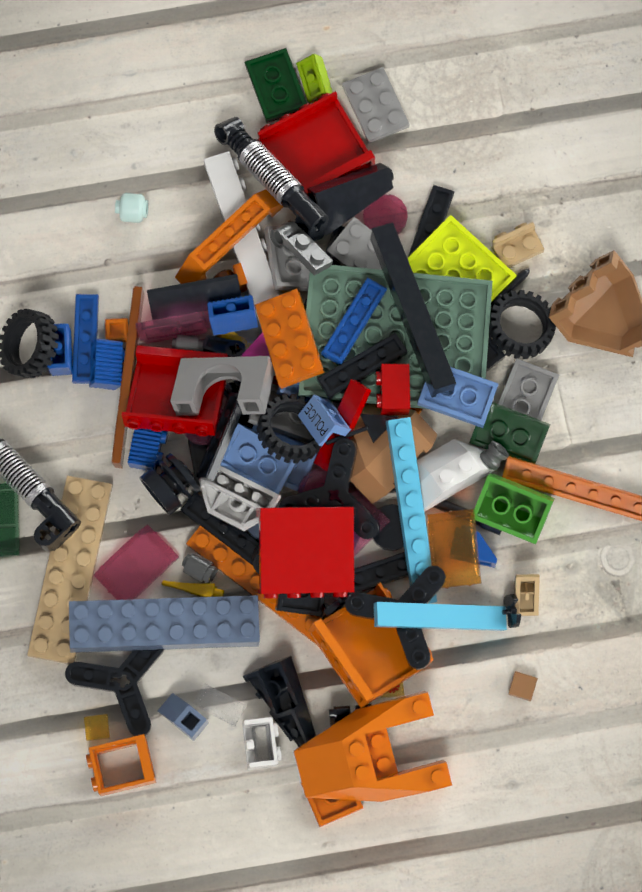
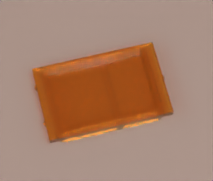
(455, 547)

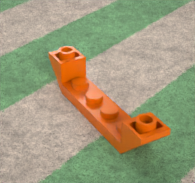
(227, 236)

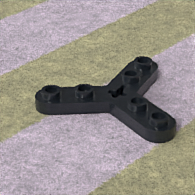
(338, 478)
(421, 591)
(129, 697)

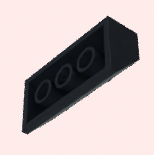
(191, 296)

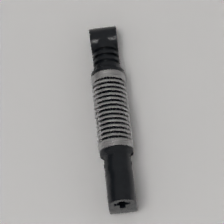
(273, 176)
(39, 497)

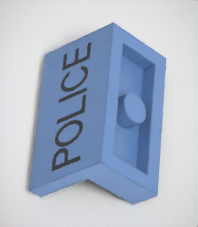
(322, 419)

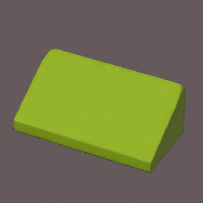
(314, 77)

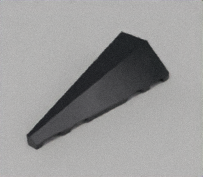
(283, 694)

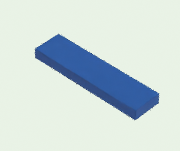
(354, 321)
(84, 334)

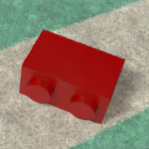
(394, 389)

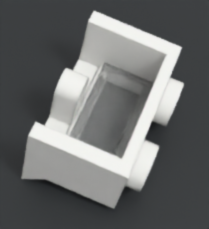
(260, 743)

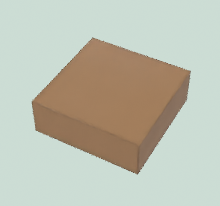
(523, 686)

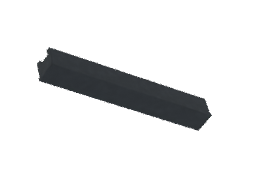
(412, 309)

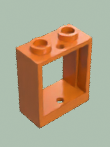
(145, 759)

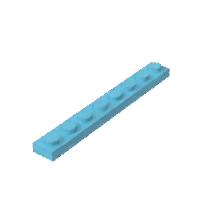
(409, 498)

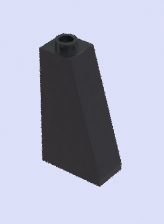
(351, 193)

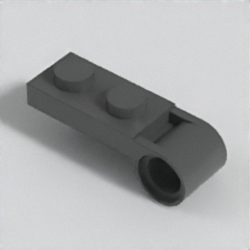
(301, 246)

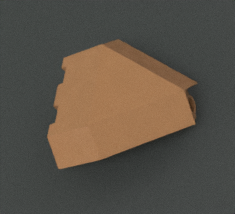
(602, 308)
(373, 462)

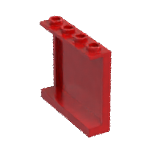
(317, 142)
(152, 390)
(306, 551)

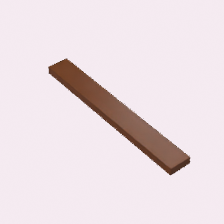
(127, 376)

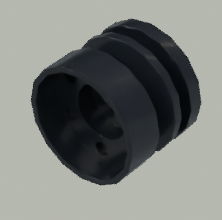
(170, 483)

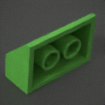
(513, 508)

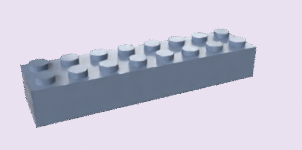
(164, 623)

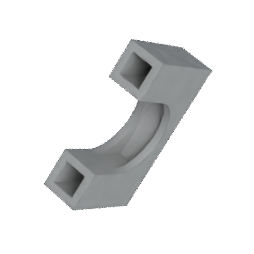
(198, 374)

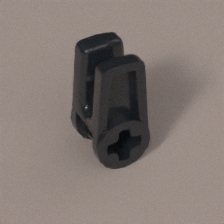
(223, 345)

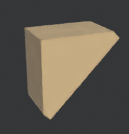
(527, 591)

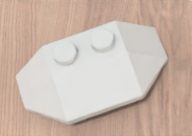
(449, 471)
(236, 498)

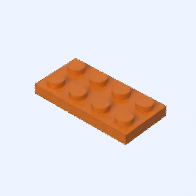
(289, 338)

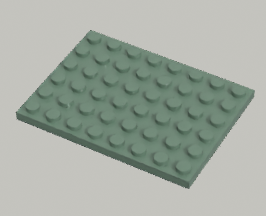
(455, 305)

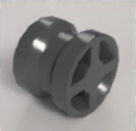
(494, 455)

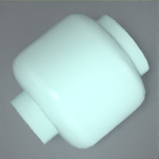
(132, 207)

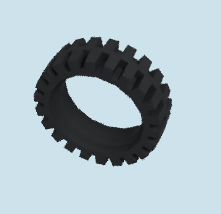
(511, 346)
(44, 347)
(274, 443)

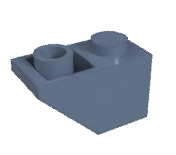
(183, 716)

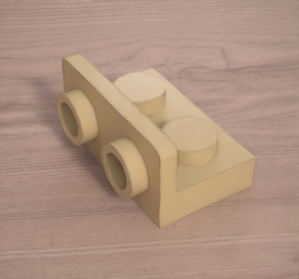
(517, 245)

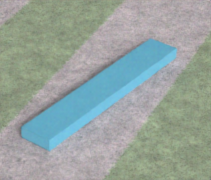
(439, 616)

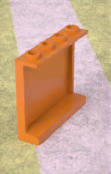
(363, 655)

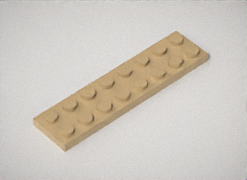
(70, 569)

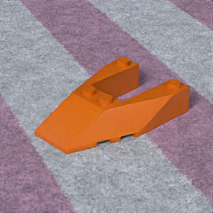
(357, 759)

